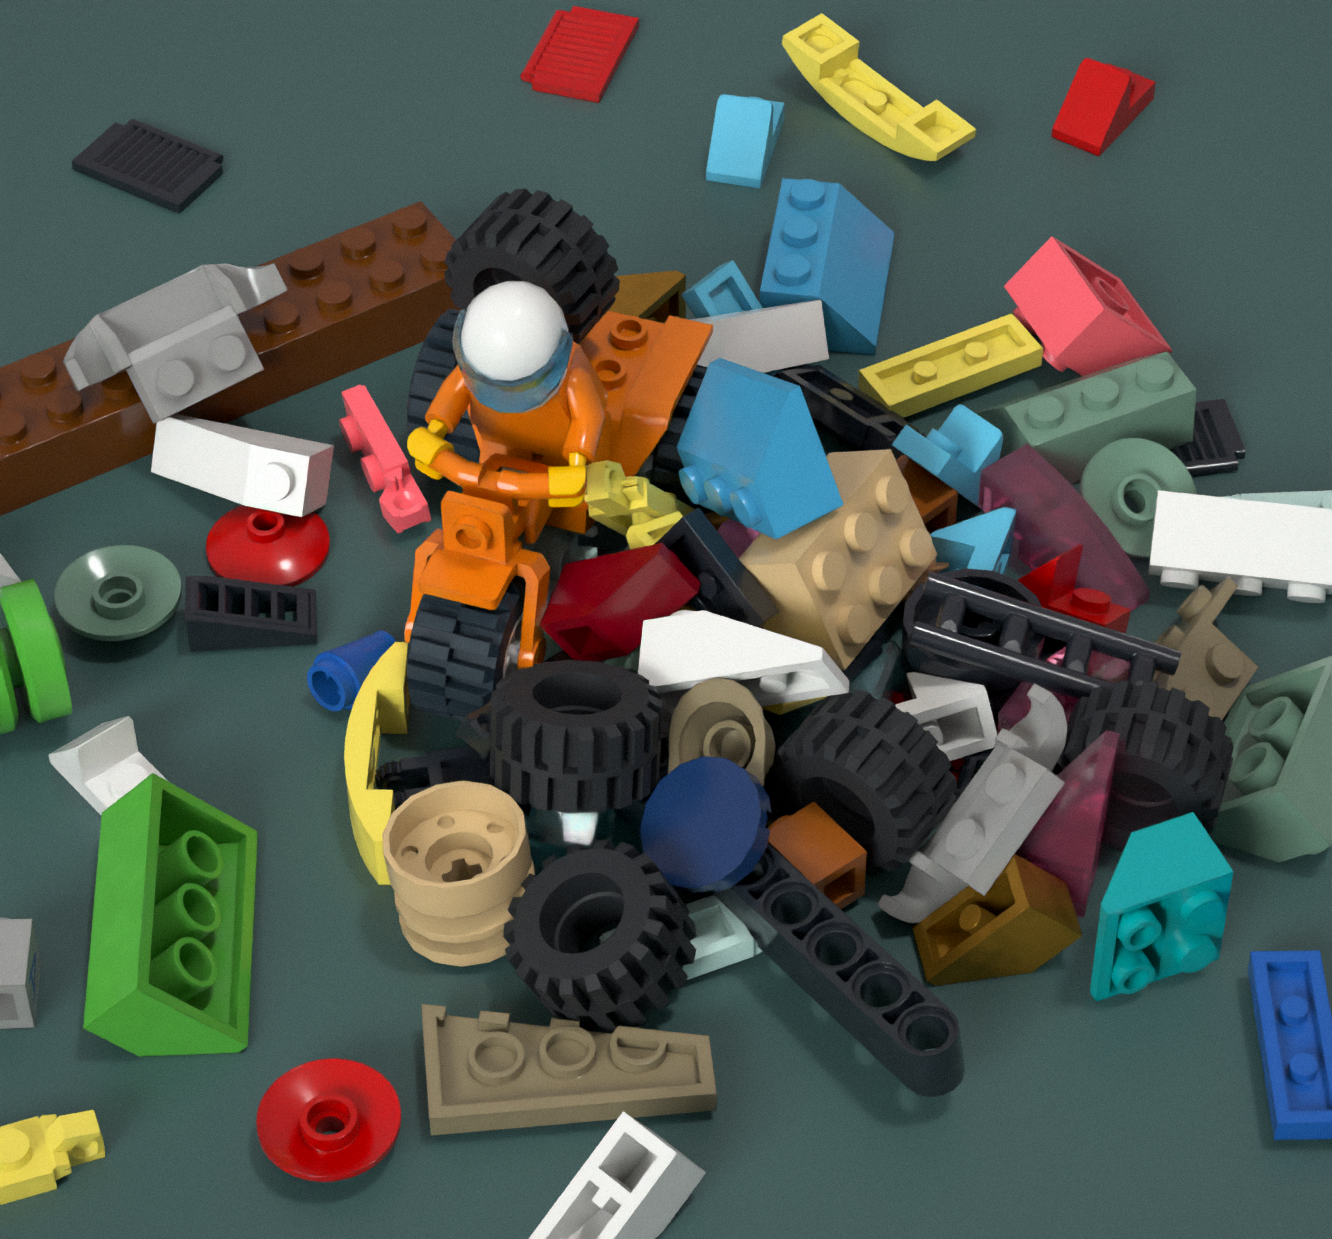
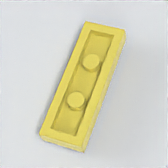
(952, 366)

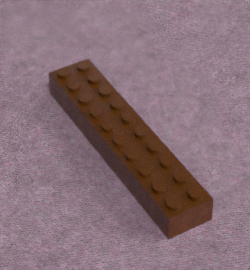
(342, 309)

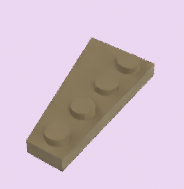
(528, 1075)

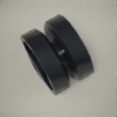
(975, 626)

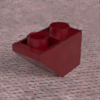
(606, 598)

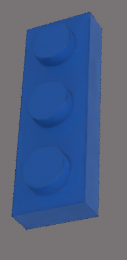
(1294, 1041)

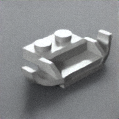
(177, 338)
(989, 815)

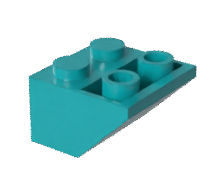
(1161, 908)

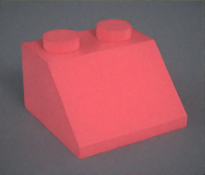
(1080, 311)

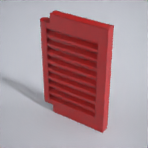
(580, 53)

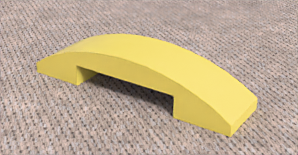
(866, 99)
(378, 709)

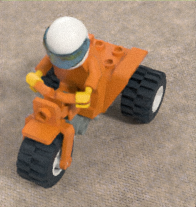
(513, 421)

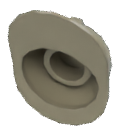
(721, 722)

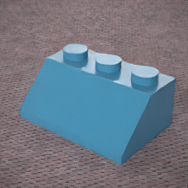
(831, 252)
(755, 452)

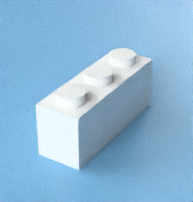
(1242, 540)

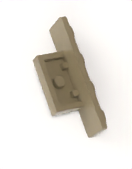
(1209, 664)

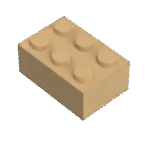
(849, 566)

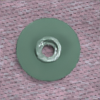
(1138, 471)
(118, 593)

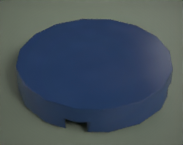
(706, 824)

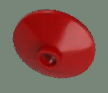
(267, 546)
(325, 1098)

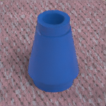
(342, 670)

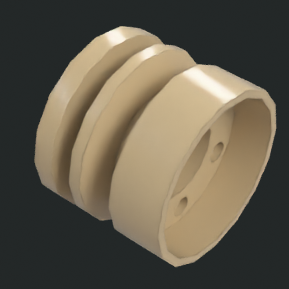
(454, 869)

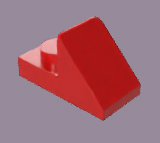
(1101, 105)
(1055, 590)

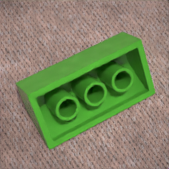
(171, 925)

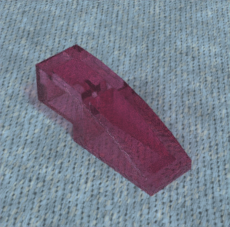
(1056, 519)

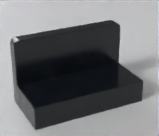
(725, 582)

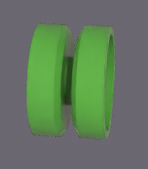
(30, 658)

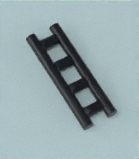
(1018, 620)

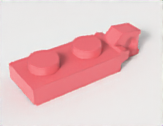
(383, 461)

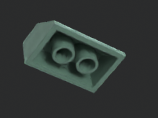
(1081, 416)
(1281, 766)

